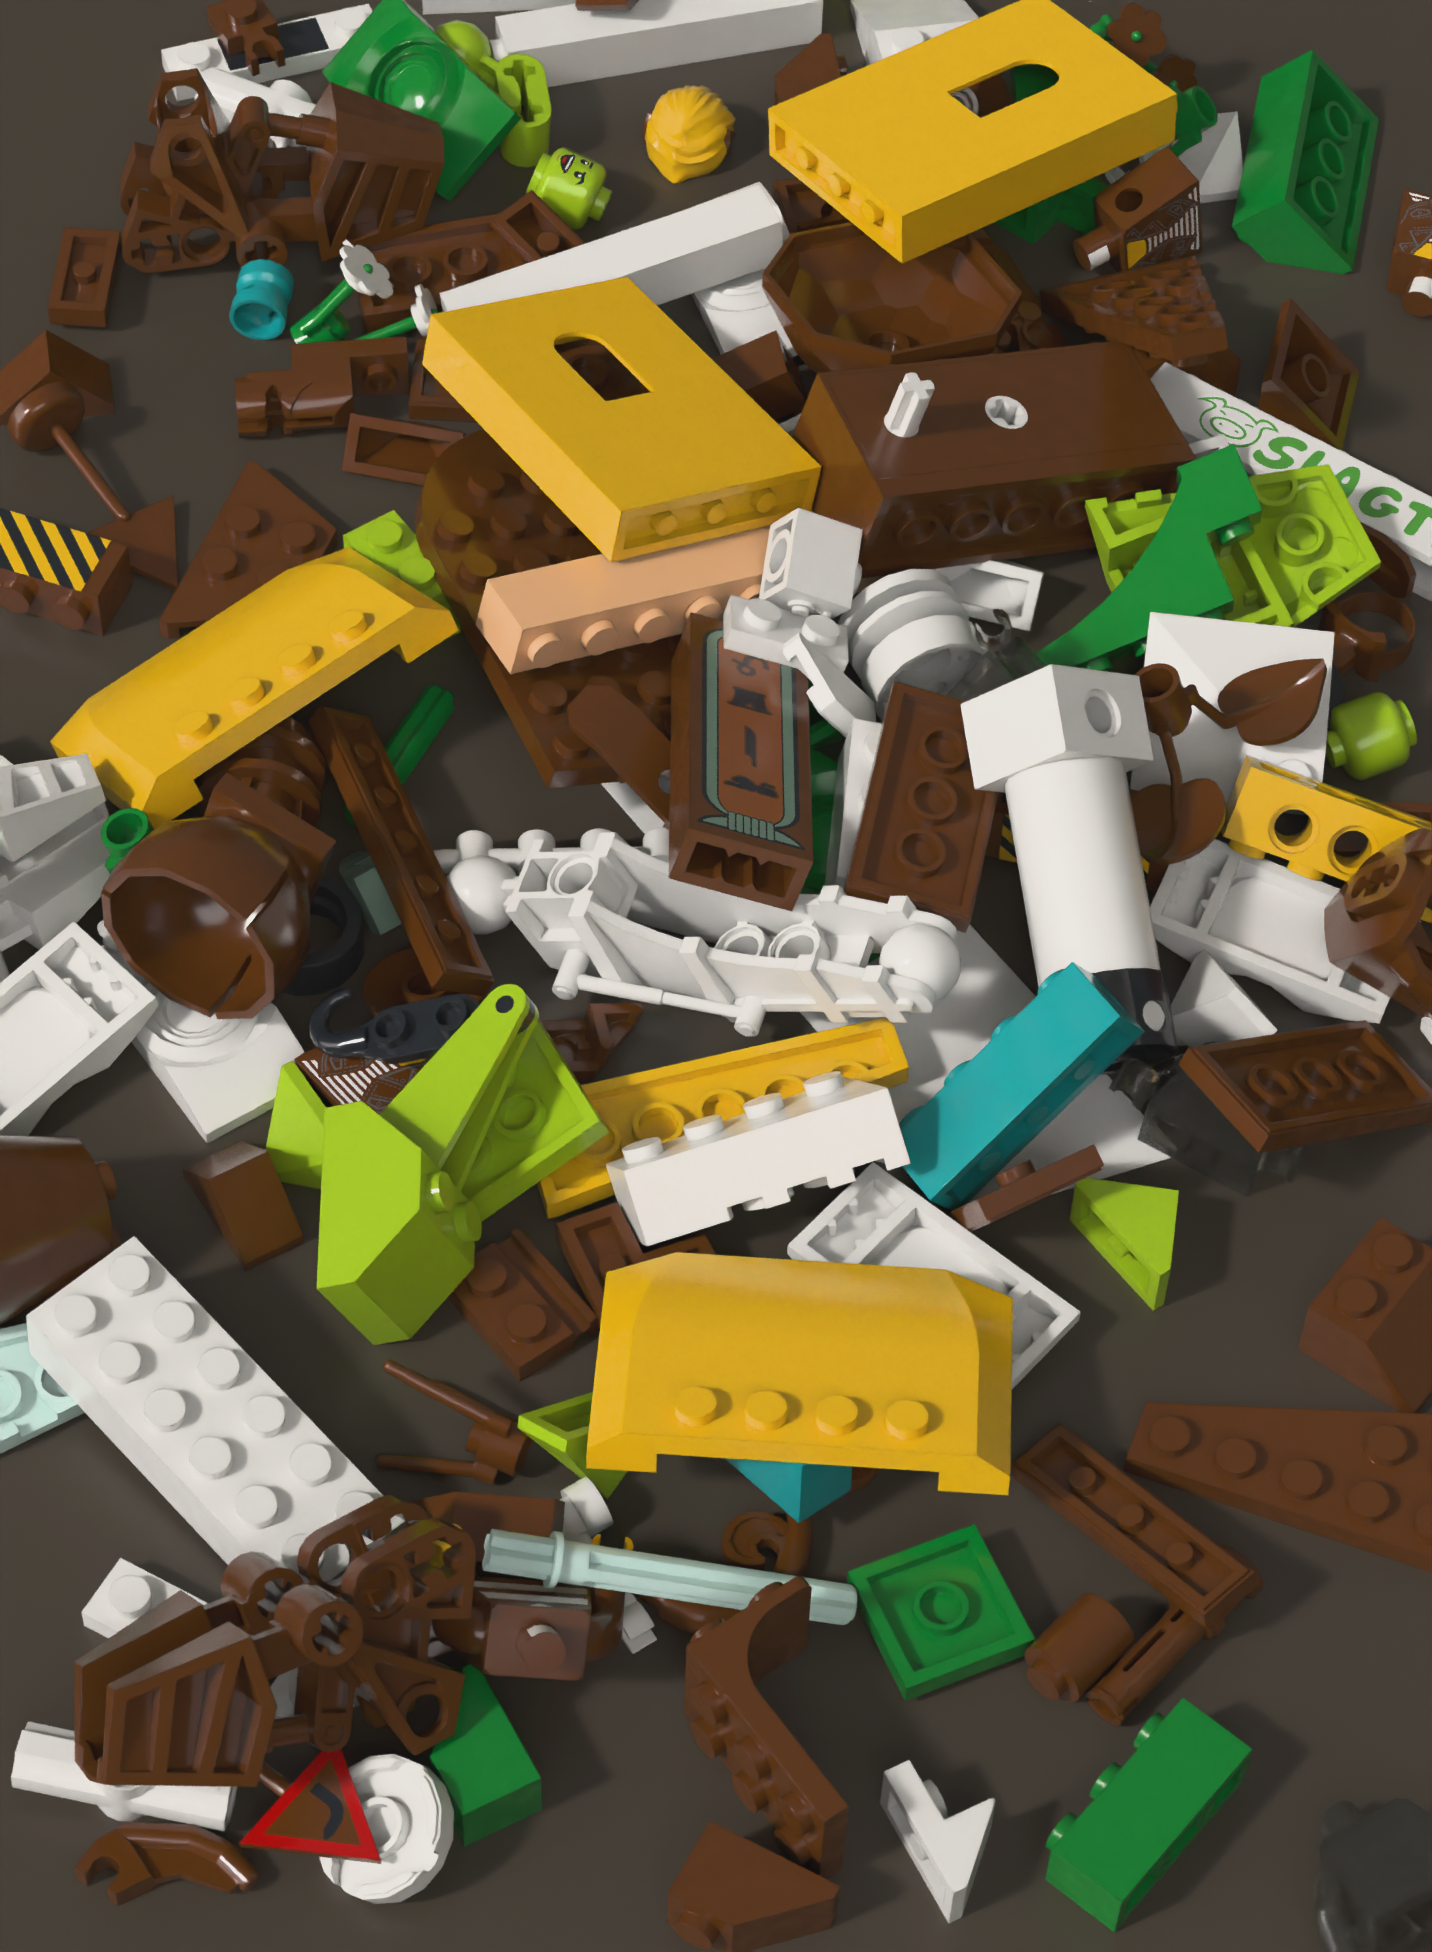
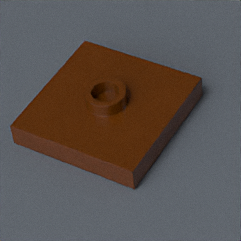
(1025, 1185)

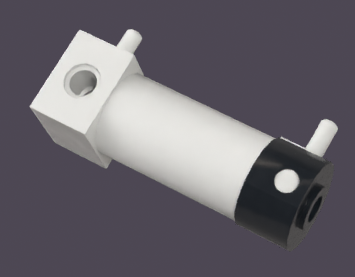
(1062, 759)

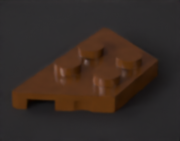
(250, 543)

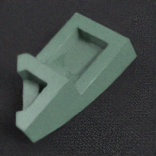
(368, 889)

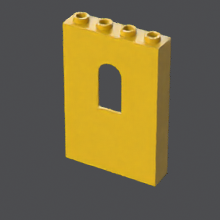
(928, 170)
(628, 470)

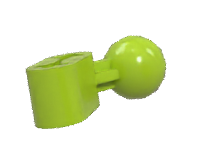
(516, 80)

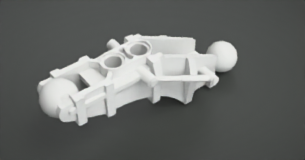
(585, 911)

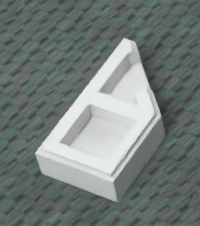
(833, 692)

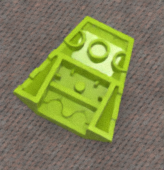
(1282, 574)

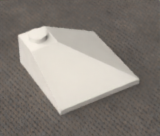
(1211, 656)

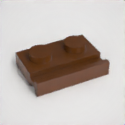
(522, 1305)

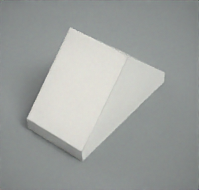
(1215, 1006)

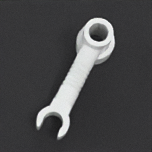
(583, 1518)

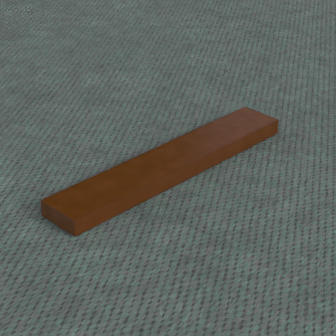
(401, 852)

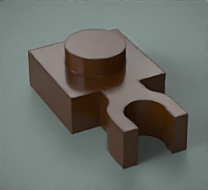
(247, 28)

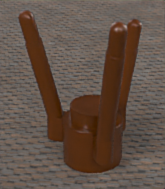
(493, 1437)

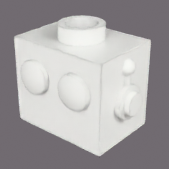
(811, 564)

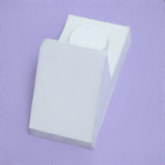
(941, 1847)

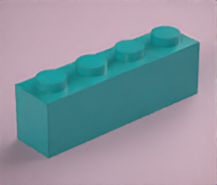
(1015, 1085)

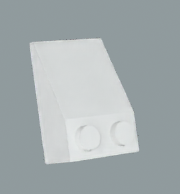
(896, 25)

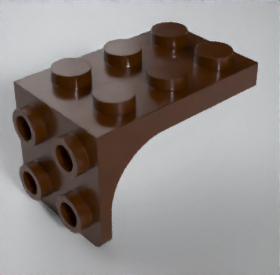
(741, 1728)

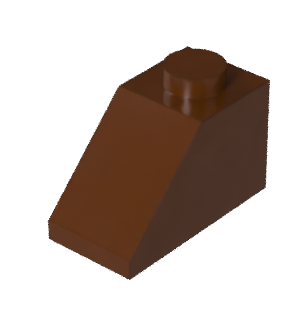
(746, 1896)

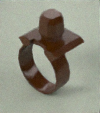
(1365, 648)

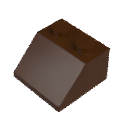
(1378, 1319)

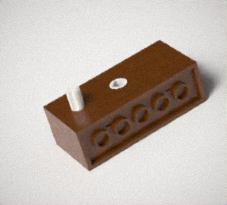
(986, 452)

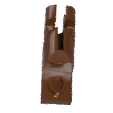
(320, 385)

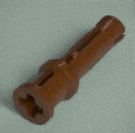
(1155, 1657)

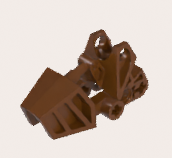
(364, 160)
(188, 1682)

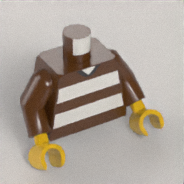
(534, 1629)

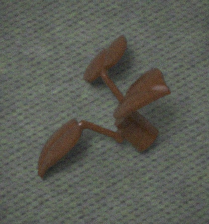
(1266, 707)

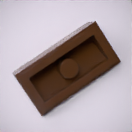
(534, 229)

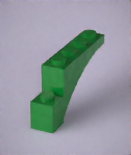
(1175, 571)

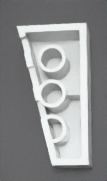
(756, 1156)

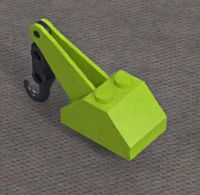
(392, 1182)

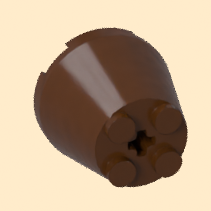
(50, 1217)

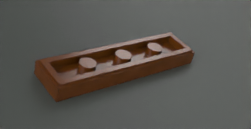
(1134, 1525)

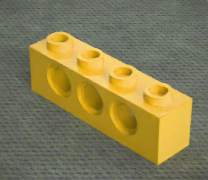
(1268, 790)

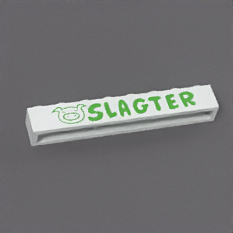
(1275, 446)

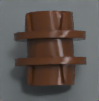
(278, 765)

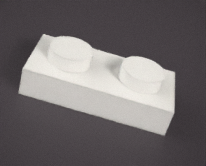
(762, 628)

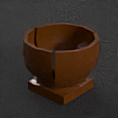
(219, 902)

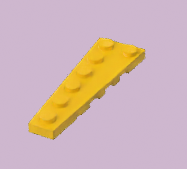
(671, 1096)

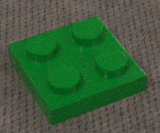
(940, 1612)

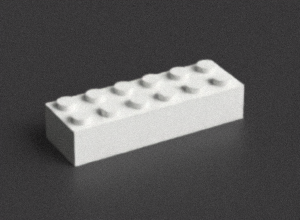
(196, 1412)

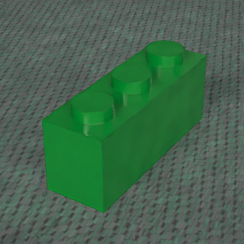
(1145, 1812)

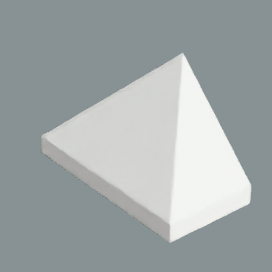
(1217, 160)
(997, 586)

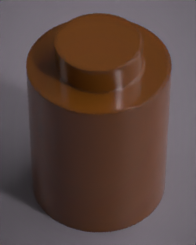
(1077, 1648)

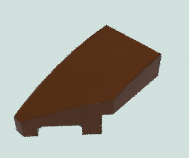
(593, 1041)

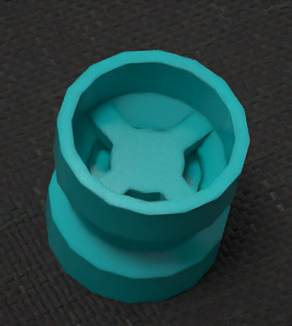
(261, 299)

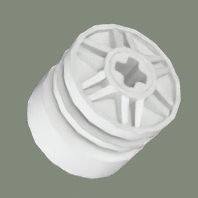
(909, 633)

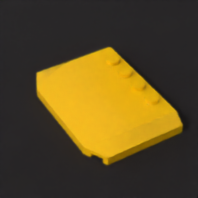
(244, 677)
(804, 1368)

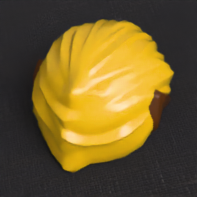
(688, 133)

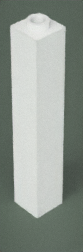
(652, 34)
(660, 256)

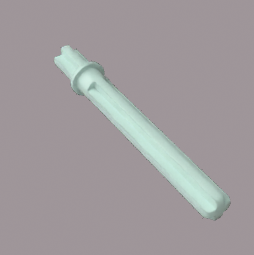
(651, 1574)

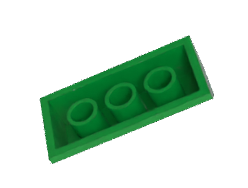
(1306, 168)

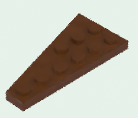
(1150, 308)
(1317, 1470)

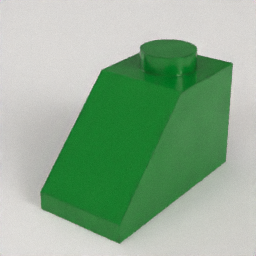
(485, 1765)

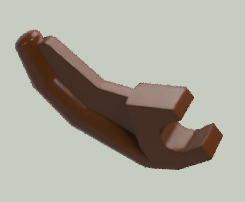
(162, 1853)

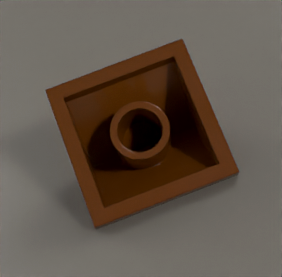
(1308, 379)

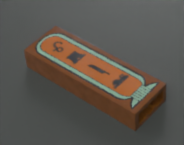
(738, 771)

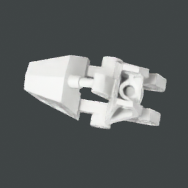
(49, 848)

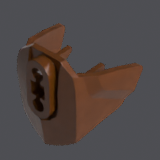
(1376, 924)

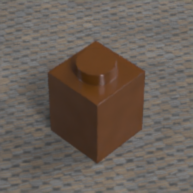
(766, 374)

